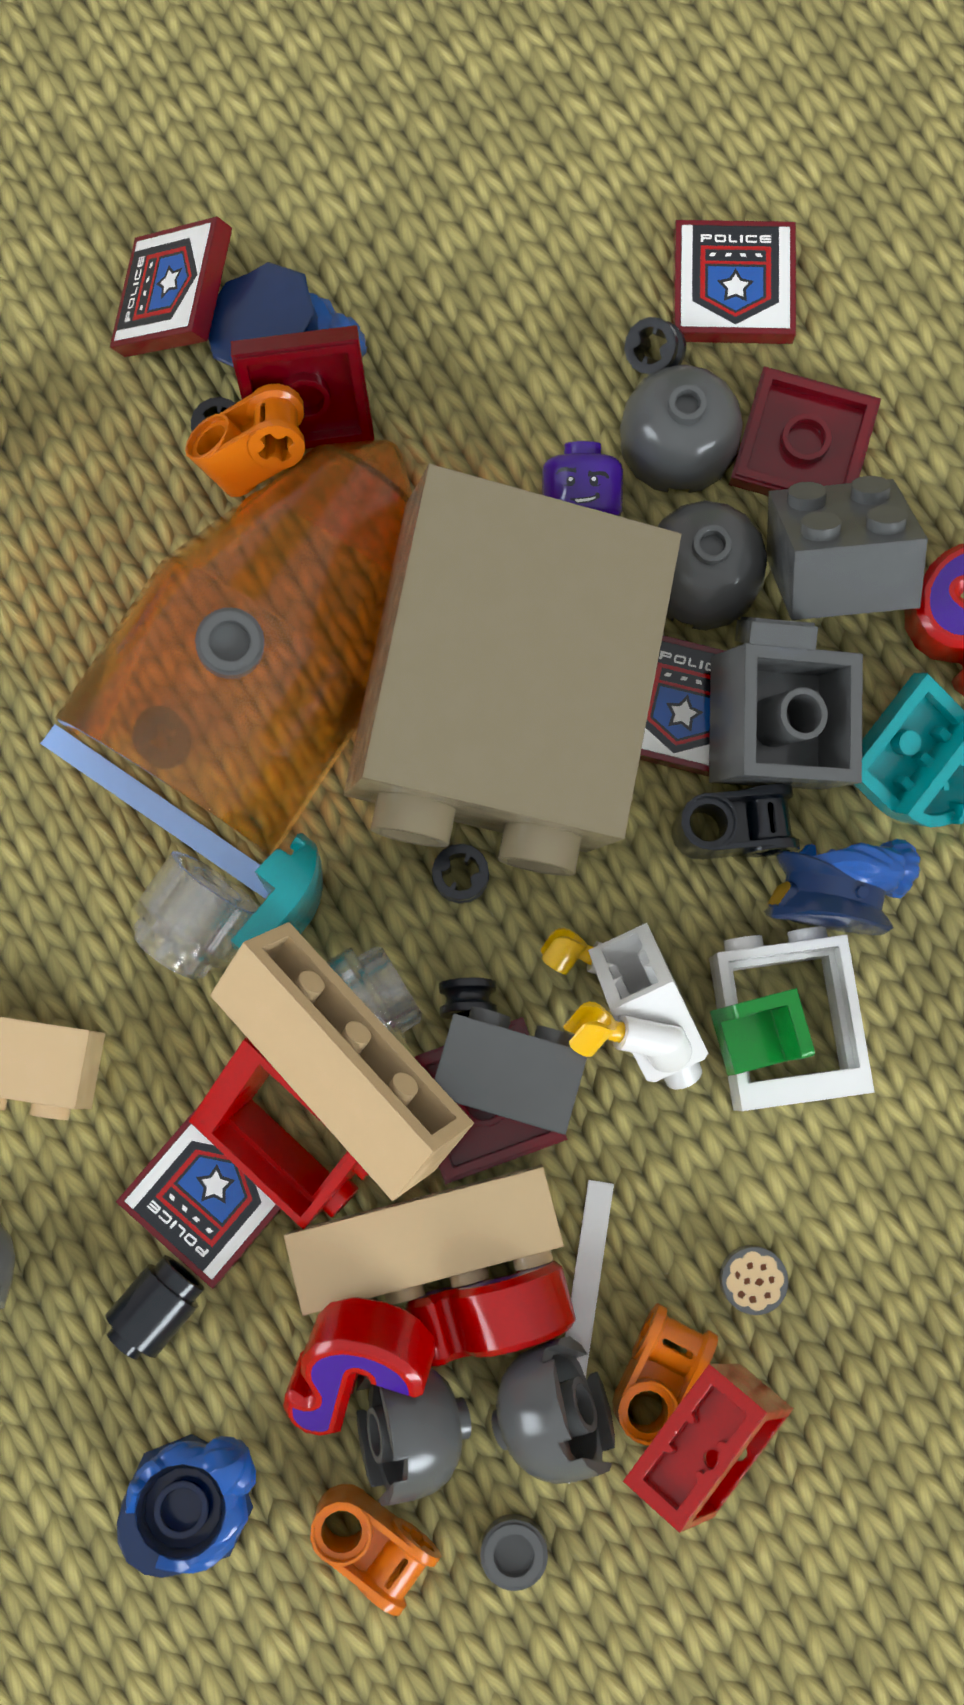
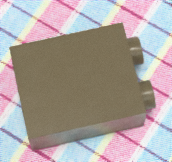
(512, 671)

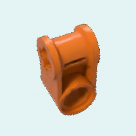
(250, 439)
(661, 1369)
(381, 1556)

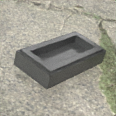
(776, 633)

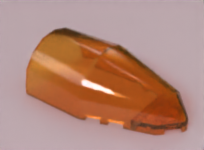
(314, 572)

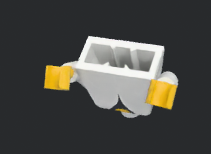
(643, 1000)

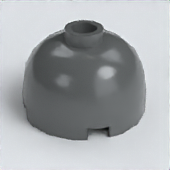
(681, 429)
(716, 566)
(553, 1415)
(410, 1440)

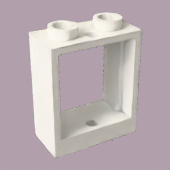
(803, 945)

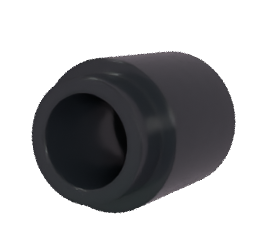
(153, 1308)

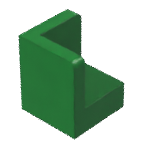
(762, 1032)

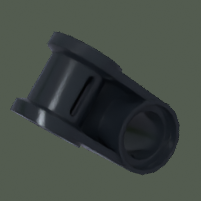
(749, 823)

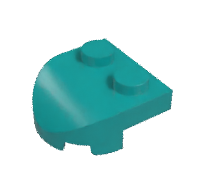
(917, 756)
(293, 890)

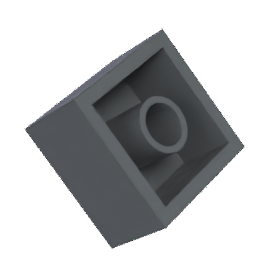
(845, 548)
(786, 717)
(511, 1071)

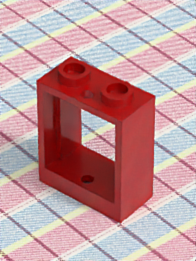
(265, 1149)
(696, 1453)

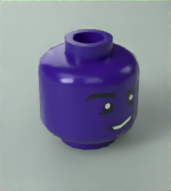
(585, 477)

